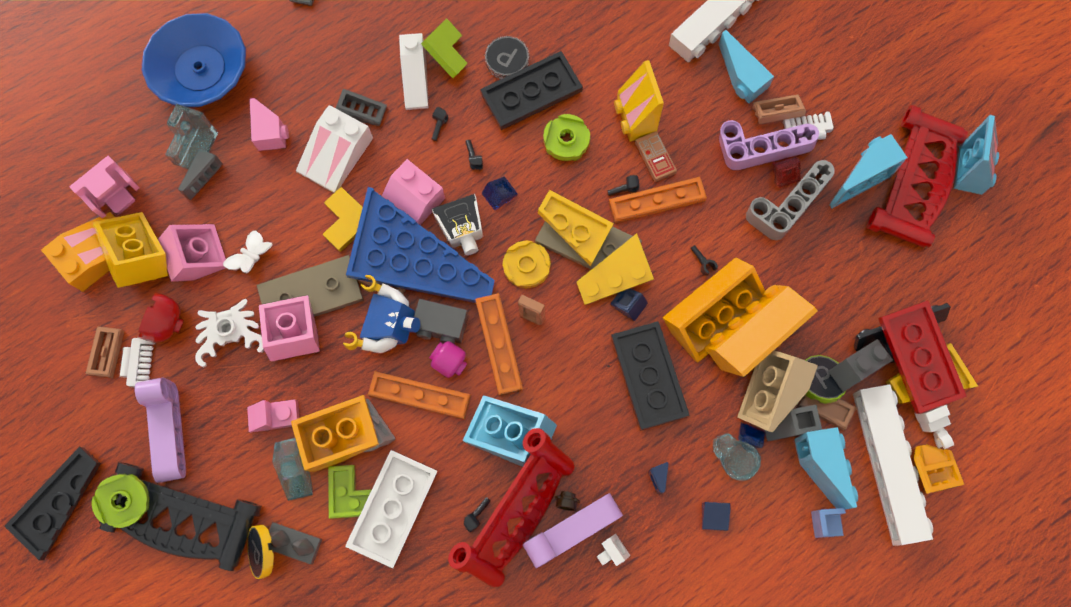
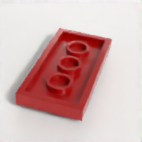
(922, 357)

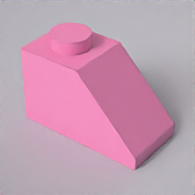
(266, 128)

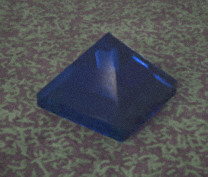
(751, 435)

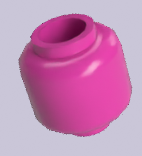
(448, 359)

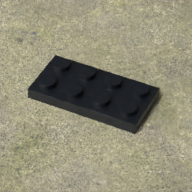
(531, 90)
(649, 376)

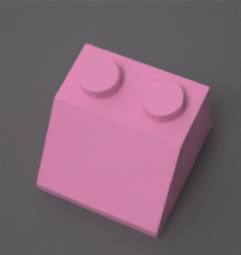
(413, 192)
(192, 251)
(288, 328)

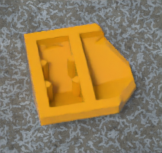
(937, 468)

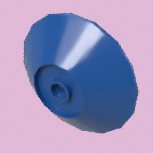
(184, 46)

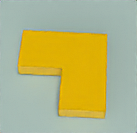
(349, 214)

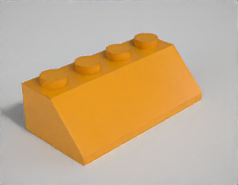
(714, 306)
(759, 330)

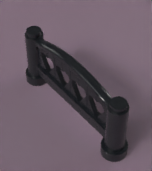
(231, 523)

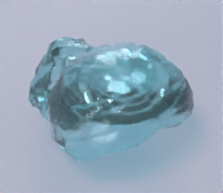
(737, 457)

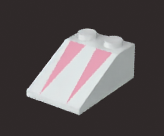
(333, 149)

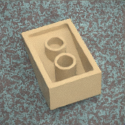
(776, 389)

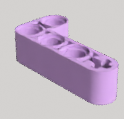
(769, 142)
(164, 428)
(572, 530)

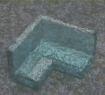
(191, 133)

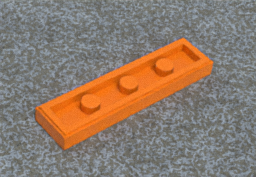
(657, 199)
(499, 344)
(419, 395)

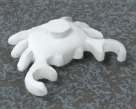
(226, 328)

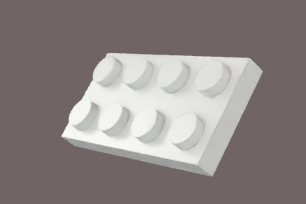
(391, 509)

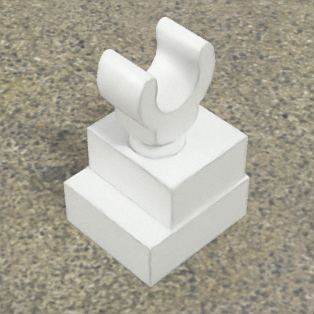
(935, 421)

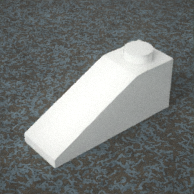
(414, 71)

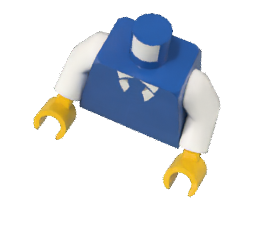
(386, 322)

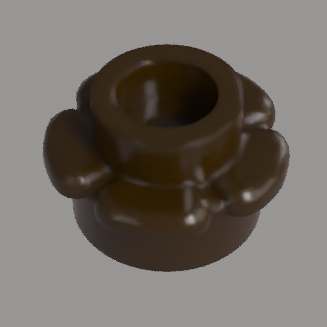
(567, 501)

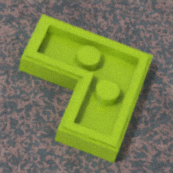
(440, 47)
(343, 497)

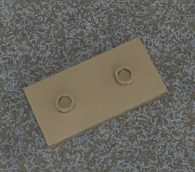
(553, 241)
(323, 283)

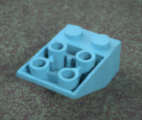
(824, 461)

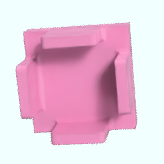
(105, 185)

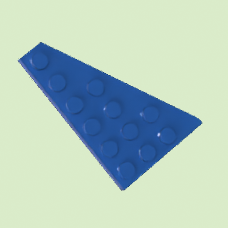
(409, 257)

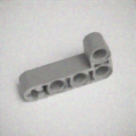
(796, 198)

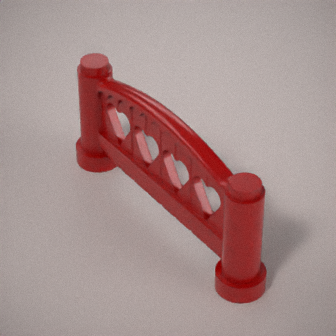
(895, 217)
(479, 557)

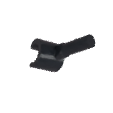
(442, 117)
(476, 162)
(631, 185)
(704, 261)
(470, 520)

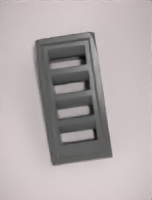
(354, 98)
(199, 173)

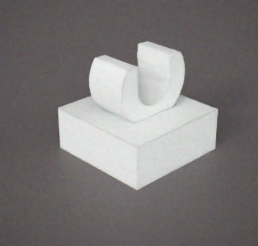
(613, 550)

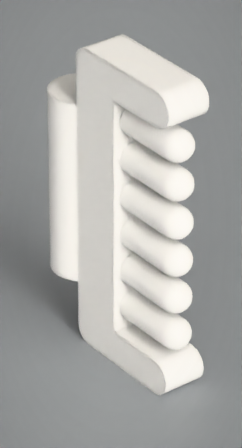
(825, 125)
(132, 361)

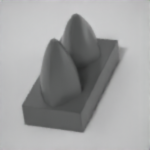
(293, 543)

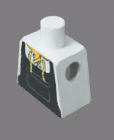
(460, 223)

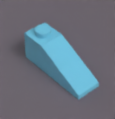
(745, 71)

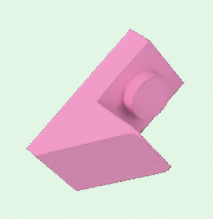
(271, 416)

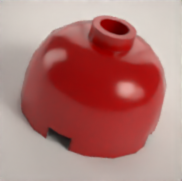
(160, 319)

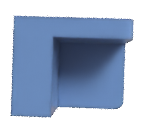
(827, 522)

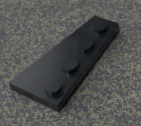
(49, 509)

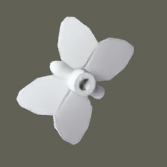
(246, 260)

